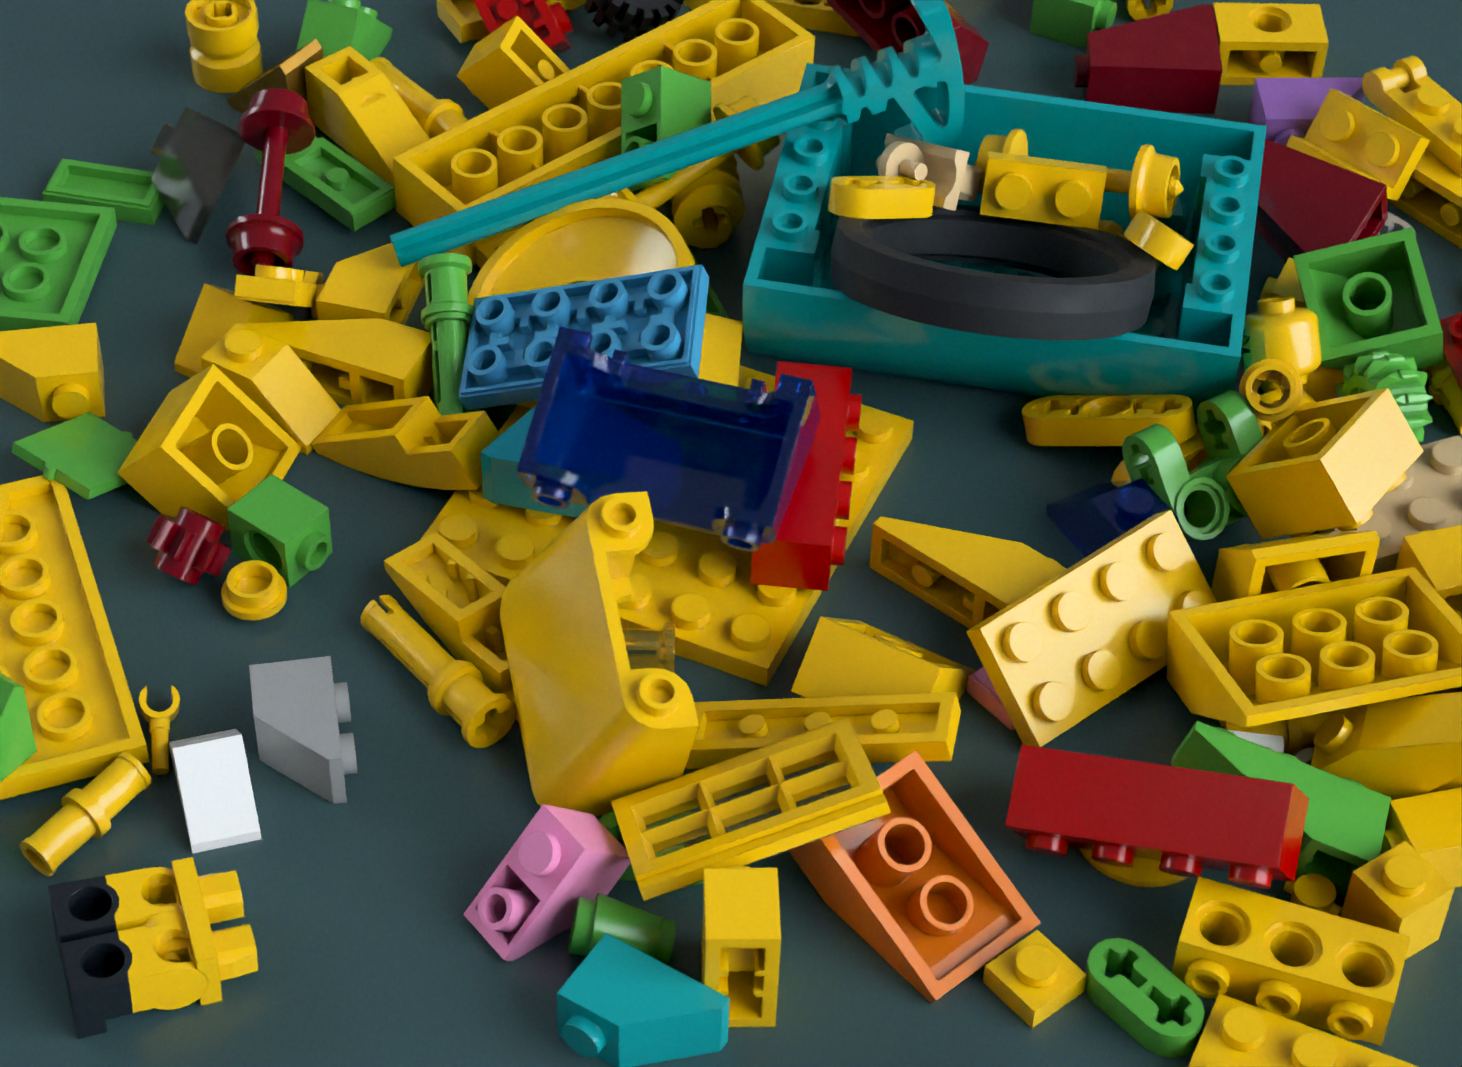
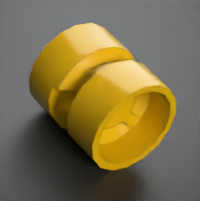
(223, 43)

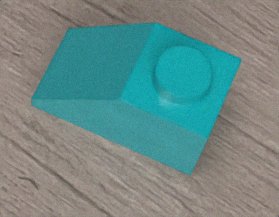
(638, 1009)

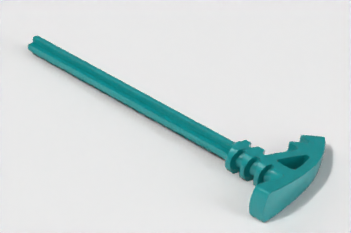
(844, 94)

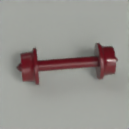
(277, 126)

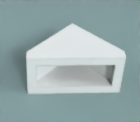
(215, 790)

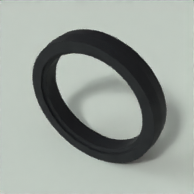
(1098, 289)

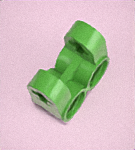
(1229, 434)

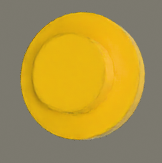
(254, 591)

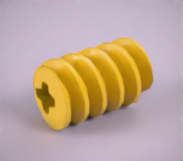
(710, 206)

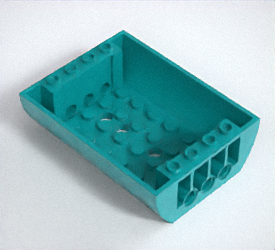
(1195, 313)

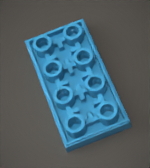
(647, 315)

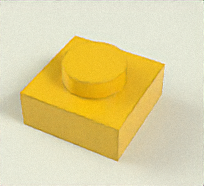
(1034, 978)

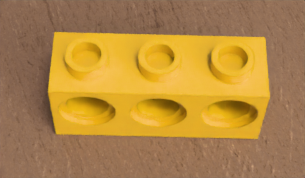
(1291, 960)

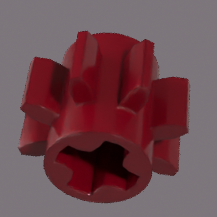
(188, 545)

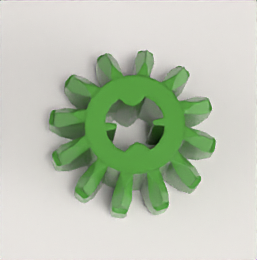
(1397, 374)

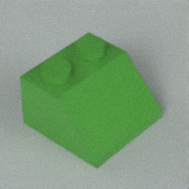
(1372, 300)

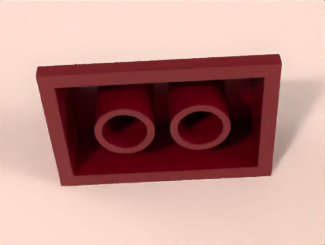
(896, 21)

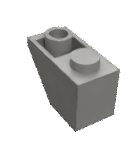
(298, 724)

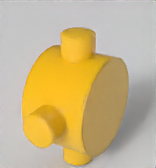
(1314, 892)

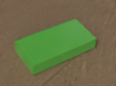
(103, 185)

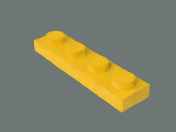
(884, 724)

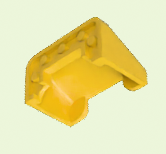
(582, 712)

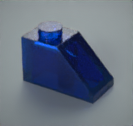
(1105, 512)

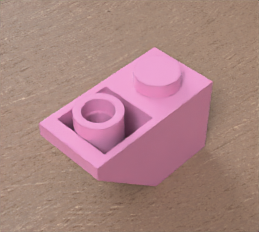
(541, 877)

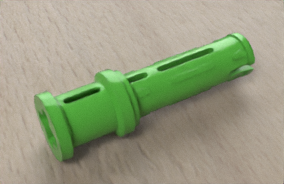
(448, 320)

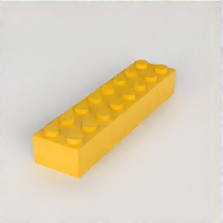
(577, 115)

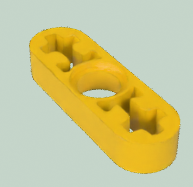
(1105, 418)

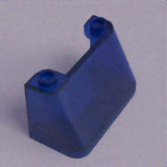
(699, 447)

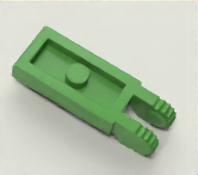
(338, 183)

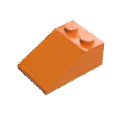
(919, 884)

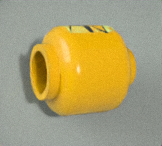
(1282, 334)

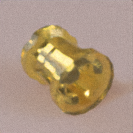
(652, 639)

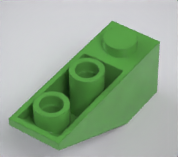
(1342, 818)

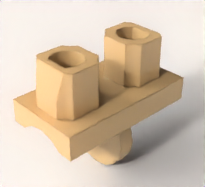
(934, 163)

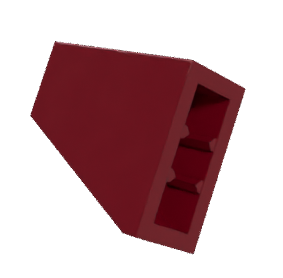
(1154, 63)
(1314, 203)

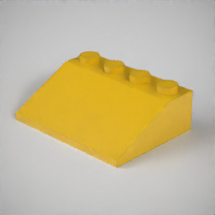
(1314, 649)

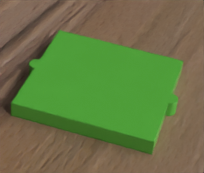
(79, 454)

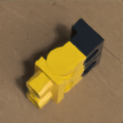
(148, 941)

